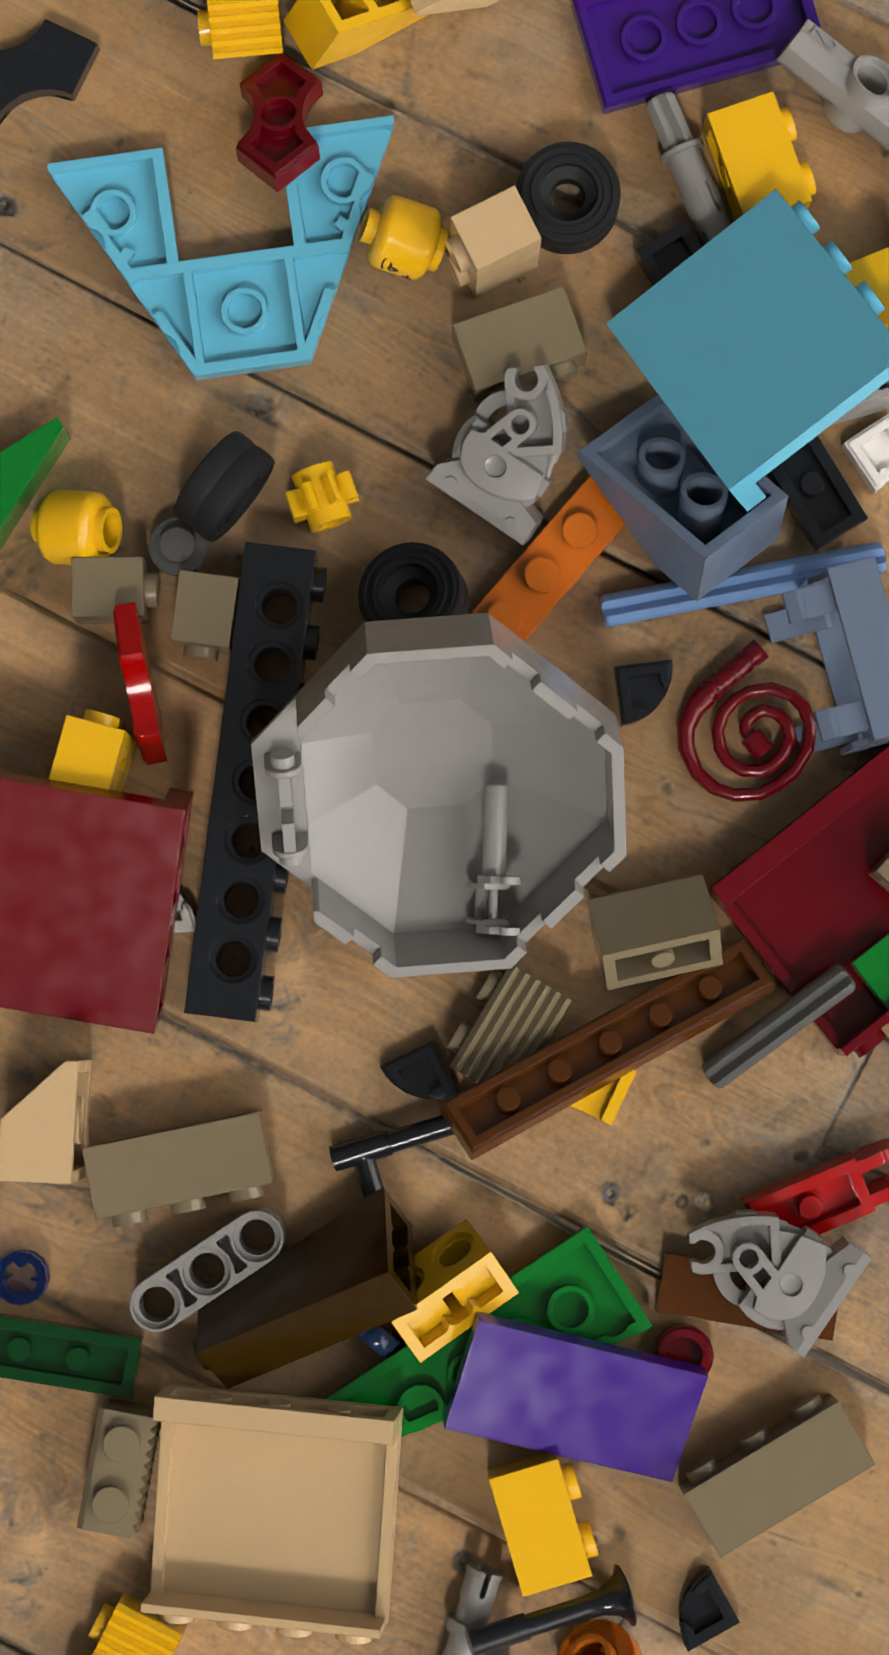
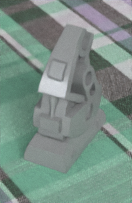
(508, 463)
(788, 1271)

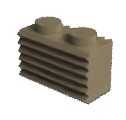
(513, 1024)
(119, 1468)

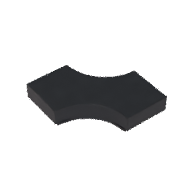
(45, 65)

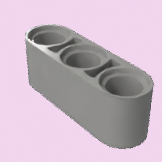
(187, 1289)

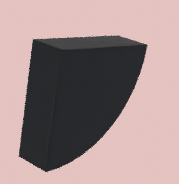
(641, 689)
(421, 1073)
(704, 1610)

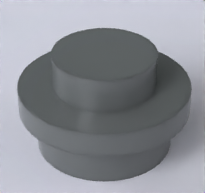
(177, 547)

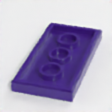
(680, 44)
(574, 1397)

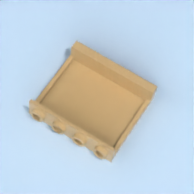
(274, 1512)

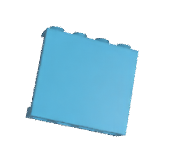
(758, 342)

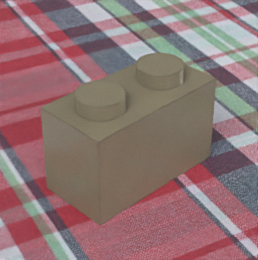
(522, 336)
(655, 931)

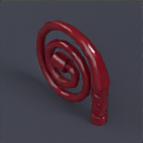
(754, 741)

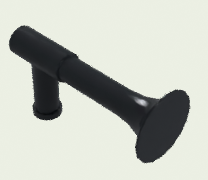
(365, 1150)
(609, 1600)

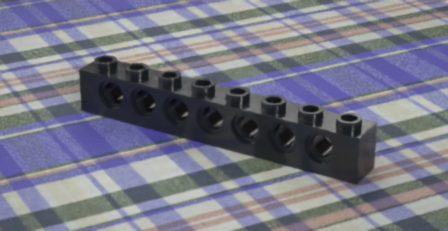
(264, 574)

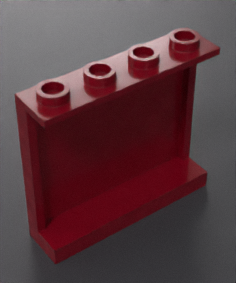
(88, 899)
(813, 905)

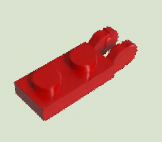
(828, 1192)

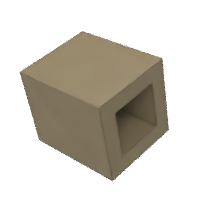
(111, 581)
(204, 615)

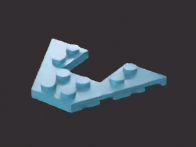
(239, 307)

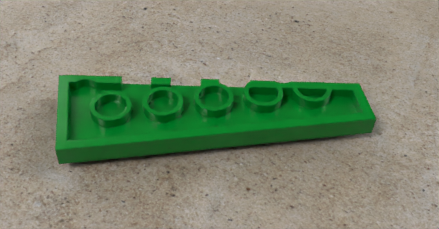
(562, 1290)

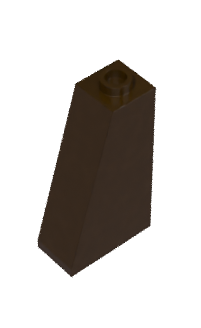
(313, 1294)

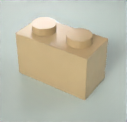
(492, 243)

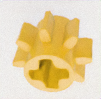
(322, 496)

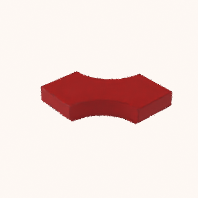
(139, 683)

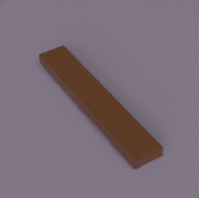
(604, 1050)

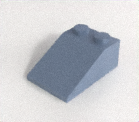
(678, 501)

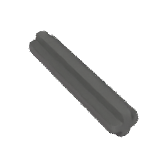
(778, 1026)

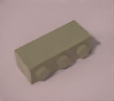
(179, 1168)
(775, 1472)

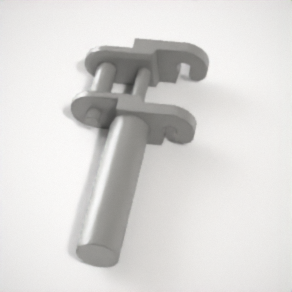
(494, 865)

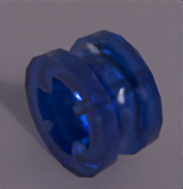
(23, 1294)

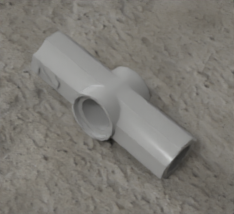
(851, 87)

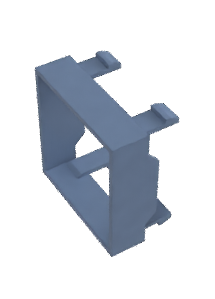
(852, 630)

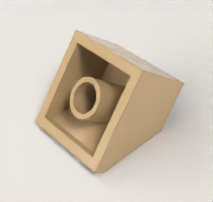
(48, 1129)

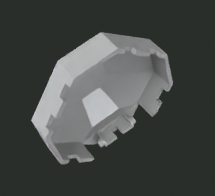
(382, 781)

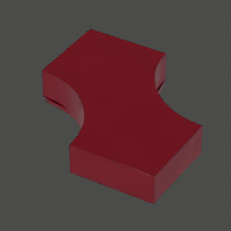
(278, 143)

